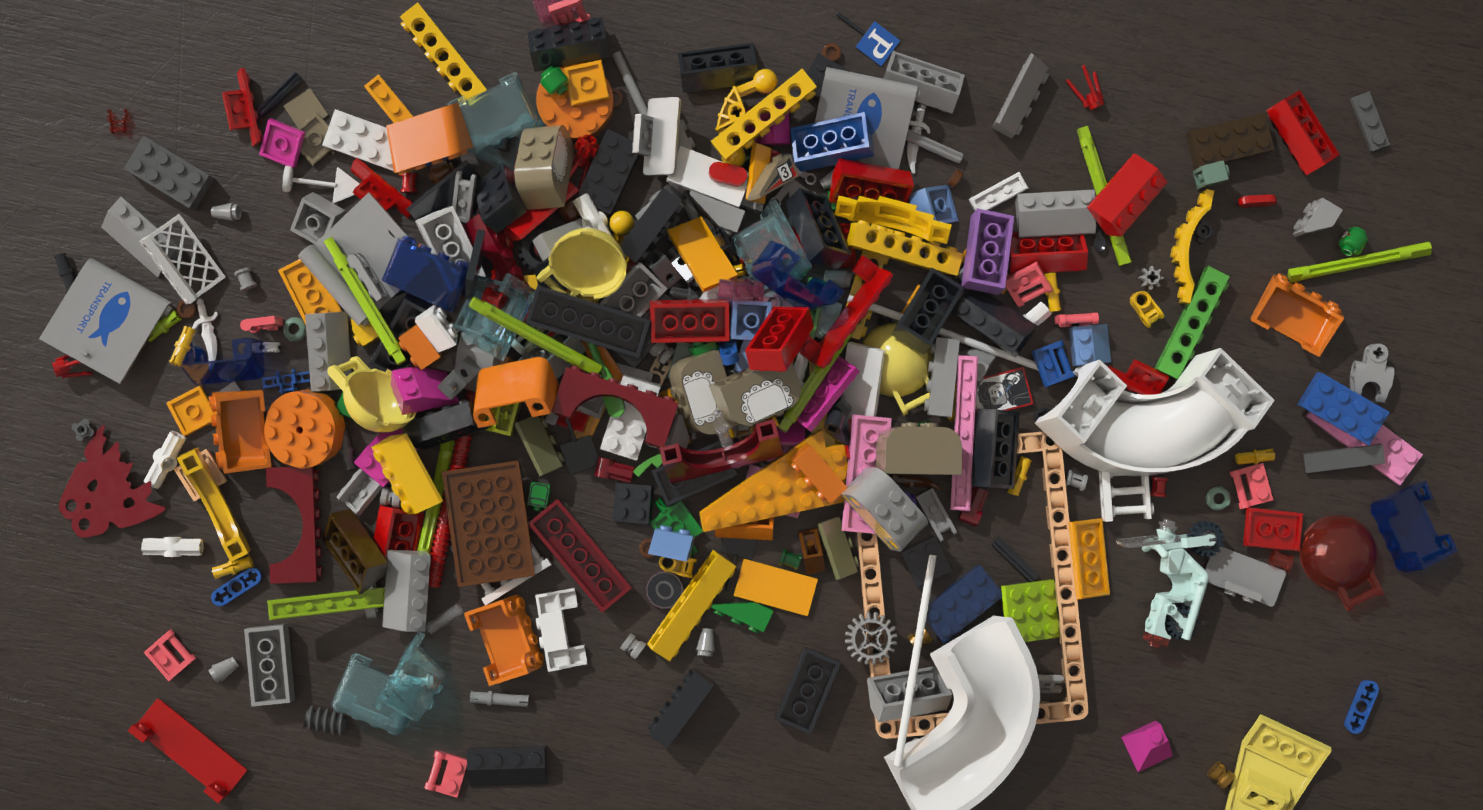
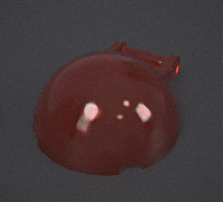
(1340, 557)

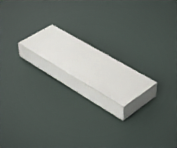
(999, 193)

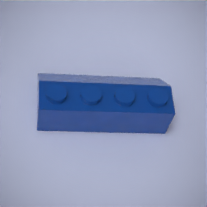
(827, 141)

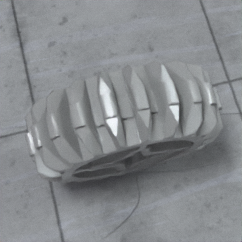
(878, 631)

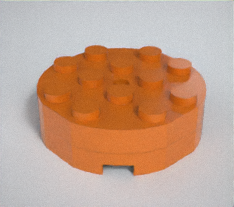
(578, 120)
(304, 428)

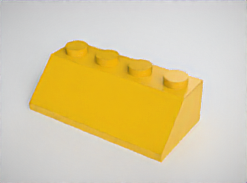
(406, 473)

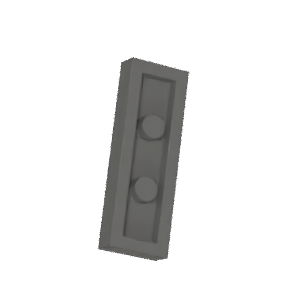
(1369, 121)

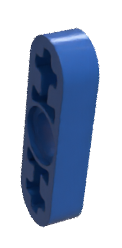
(729, 351)
(246, 574)
(1353, 708)

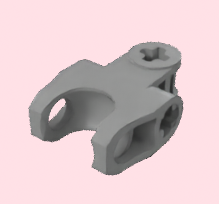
(1373, 370)

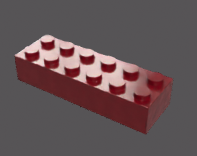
(580, 555)

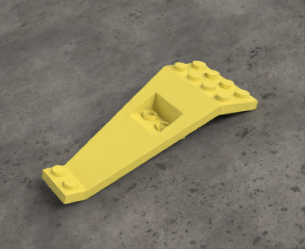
(1275, 766)

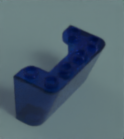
(426, 273)
(776, 276)
(240, 368)
(1409, 529)

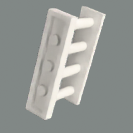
(1107, 492)
(492, 594)

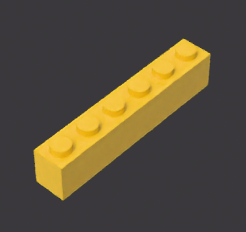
(691, 605)

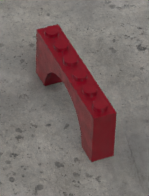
(495, 250)
(581, 387)
(689, 464)
(304, 562)

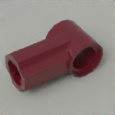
(610, 469)
(977, 502)

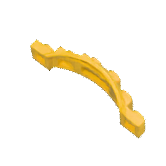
(893, 215)
(1180, 251)

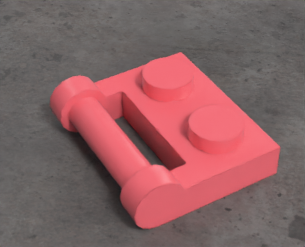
(562, 14)
(1026, 279)
(1083, 319)
(268, 323)
(1257, 485)
(165, 659)
(453, 774)

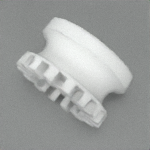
(271, 347)

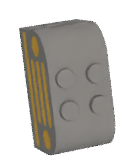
(885, 508)

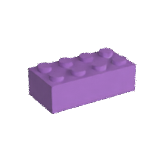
(987, 251)

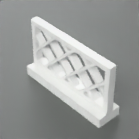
(170, 271)

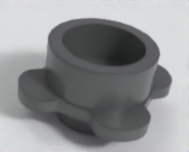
(88, 430)

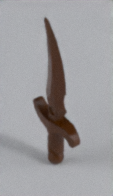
(914, 481)

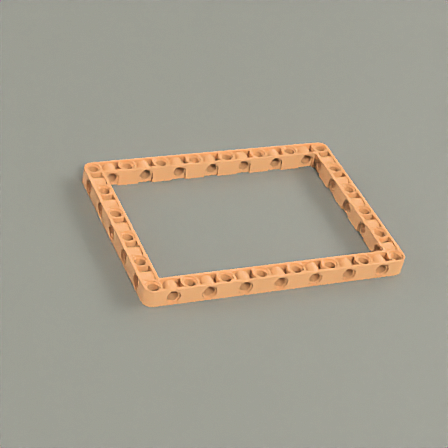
(1064, 578)

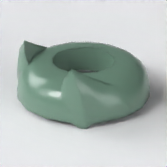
(302, 329)
(1210, 501)

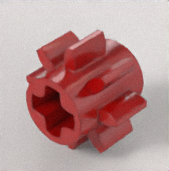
(586, 146)

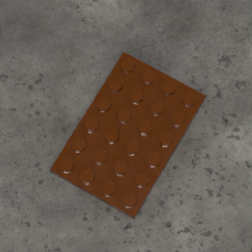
(488, 523)

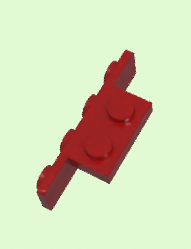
(240, 108)
(382, 191)
(1142, 378)

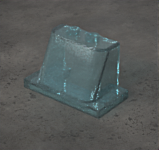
(771, 227)
(487, 334)
(412, 682)

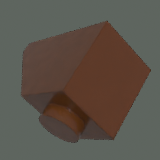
(811, 550)

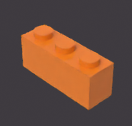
(817, 473)
(753, 530)

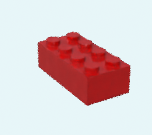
(689, 320)
(779, 339)

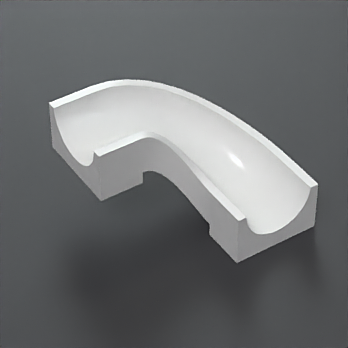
(1159, 432)
(985, 729)

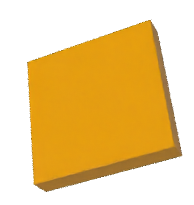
(586, 83)
(191, 410)

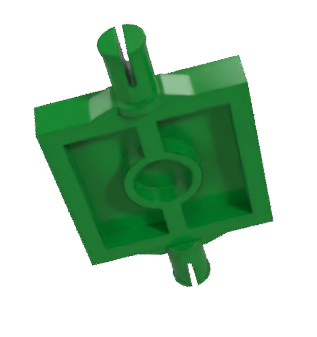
(678, 518)

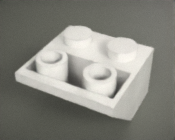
(437, 328)

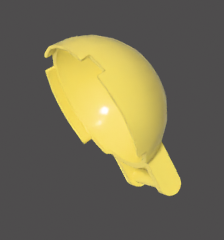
(586, 264)
(903, 366)
(369, 396)

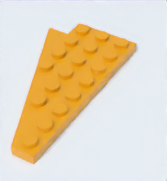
(775, 489)

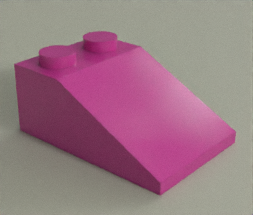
(418, 389)
(370, 465)

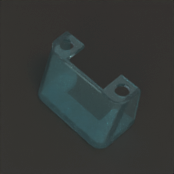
(497, 113)
(358, 693)

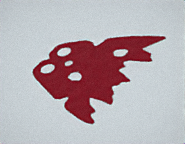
(110, 493)

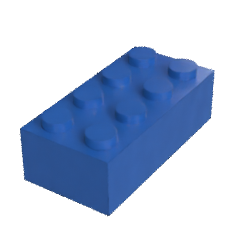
(1343, 408)

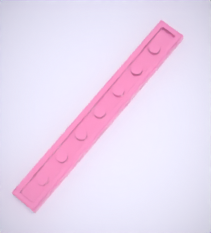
(965, 428)

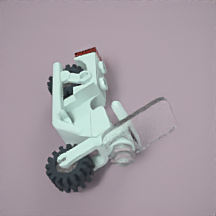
(1187, 578)

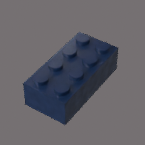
(962, 603)

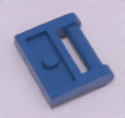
(1048, 365)

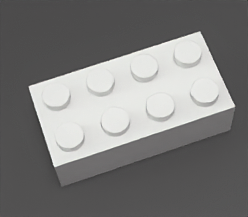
(626, 433)

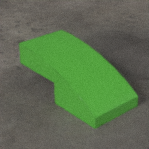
(655, 460)

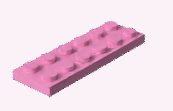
(862, 450)
(1398, 454)

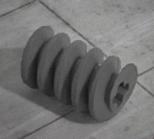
(324, 721)

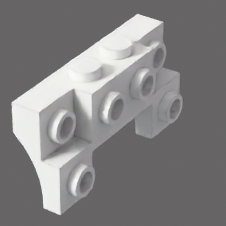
(554, 631)

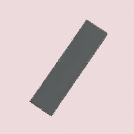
(1344, 458)

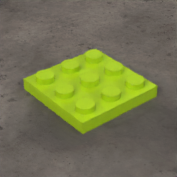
(1032, 609)

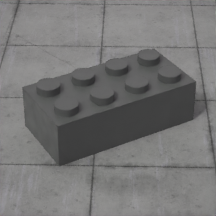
(169, 173)

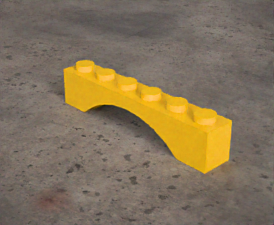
(215, 503)

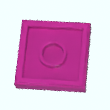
(282, 143)

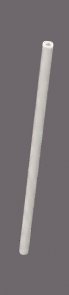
(964, 340)
(915, 661)

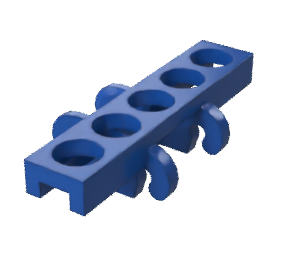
(278, 379)

